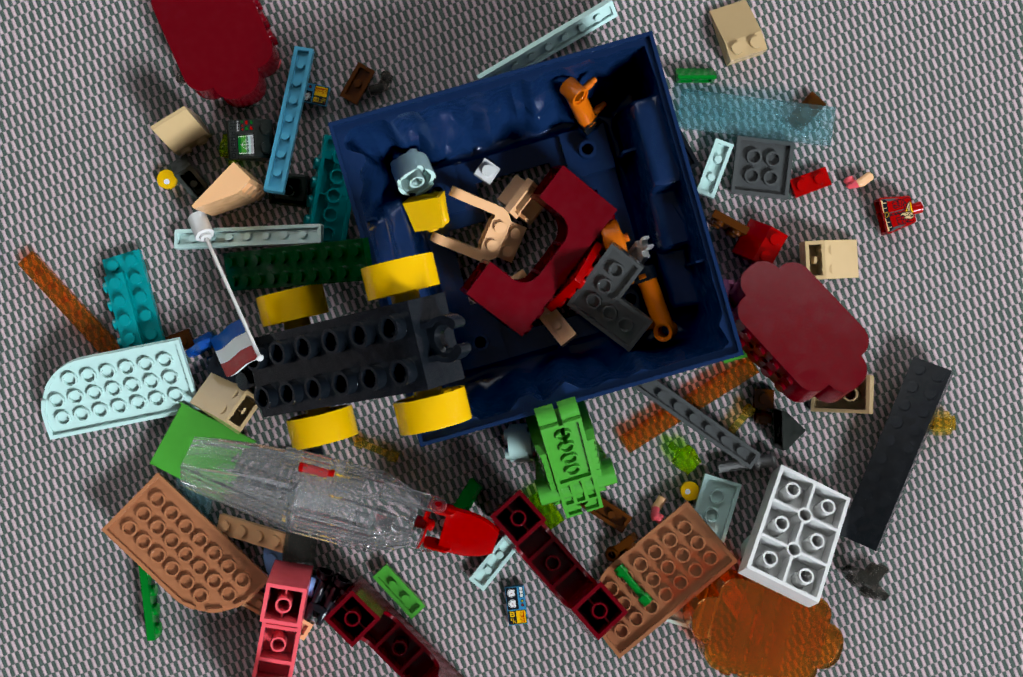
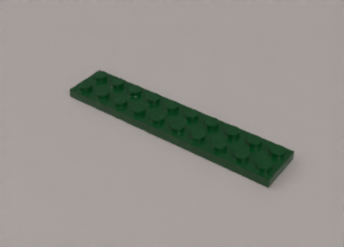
(298, 264)

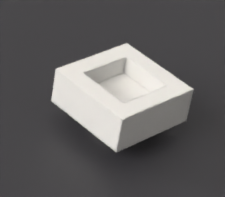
(487, 171)

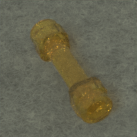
(747, 411)
(361, 443)

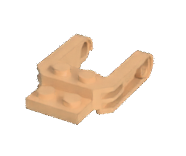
(499, 238)

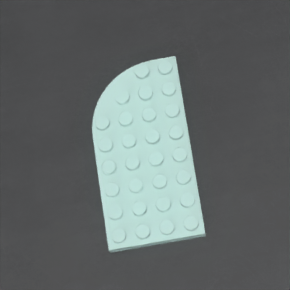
(117, 388)

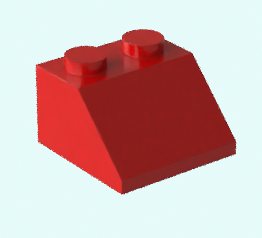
(759, 243)

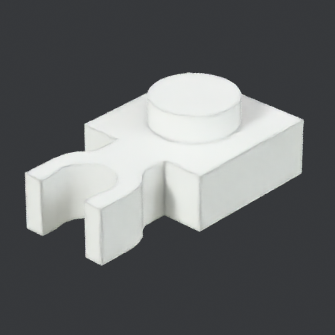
(640, 249)

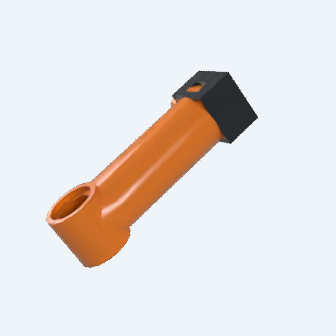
(576, 95)
(655, 303)

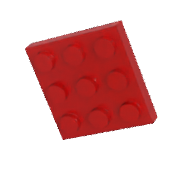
(576, 277)

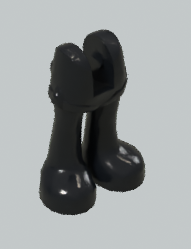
(325, 576)

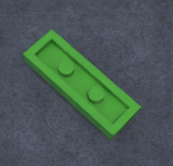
(399, 590)

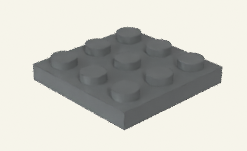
(762, 167)

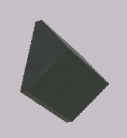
(295, 193)
(786, 429)

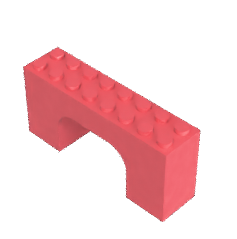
(282, 619)

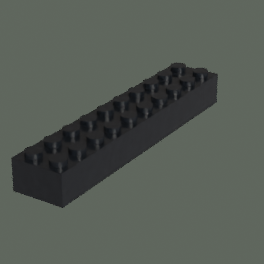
(896, 453)

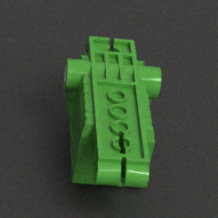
(568, 457)

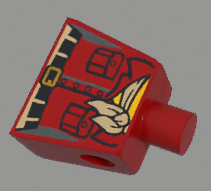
(896, 213)

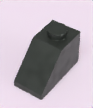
(189, 176)

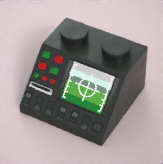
(250, 139)

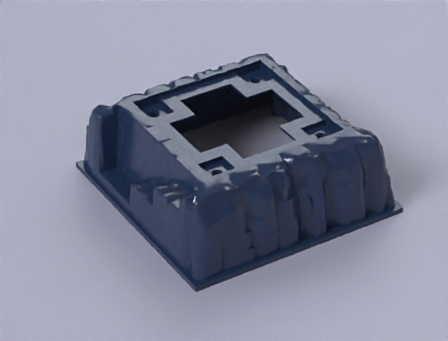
(526, 123)

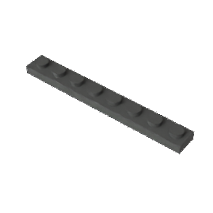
(699, 422)

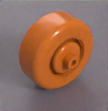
(613, 233)

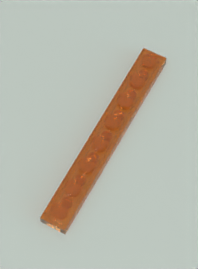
(68, 303)
(698, 398)

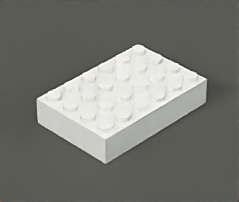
(794, 536)

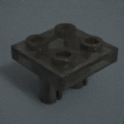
(867, 580)

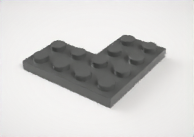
(602, 300)

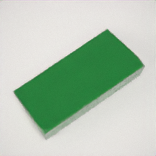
(695, 75)
(469, 494)

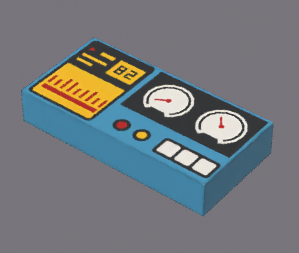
(317, 95)
(516, 604)

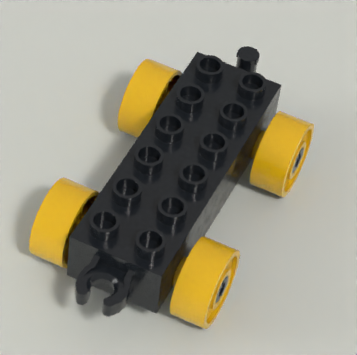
(361, 356)

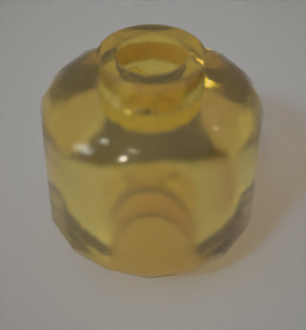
(943, 424)

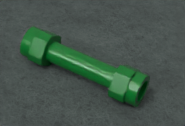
(644, 597)

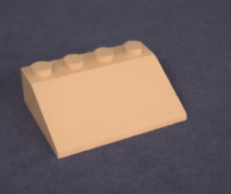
(230, 191)

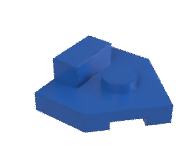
(201, 345)

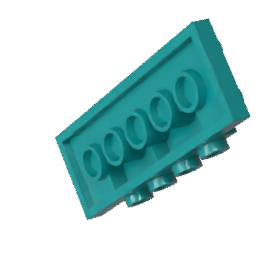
(329, 196)
(131, 300)

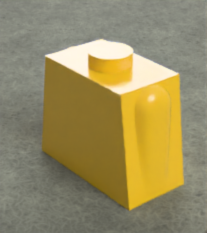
(427, 211)

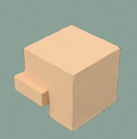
(518, 201)

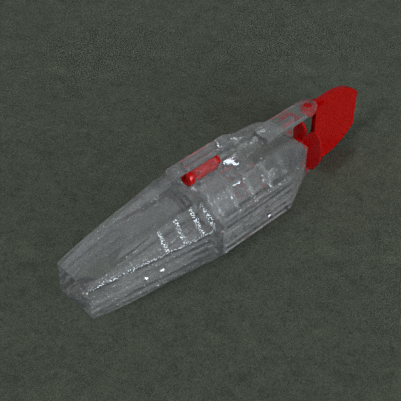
(329, 499)

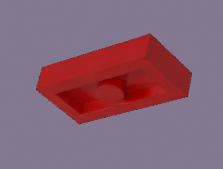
(809, 182)

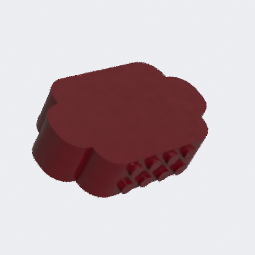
(221, 47)
(798, 332)

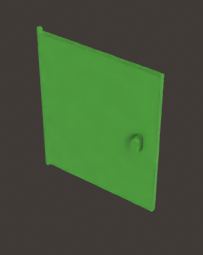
(179, 436)

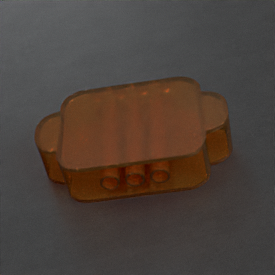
(760, 632)

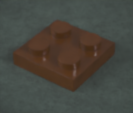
(731, 226)

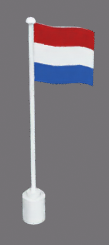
(235, 344)

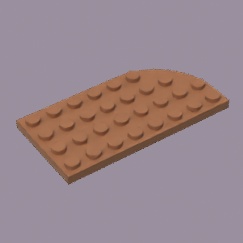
(184, 550)
(672, 566)

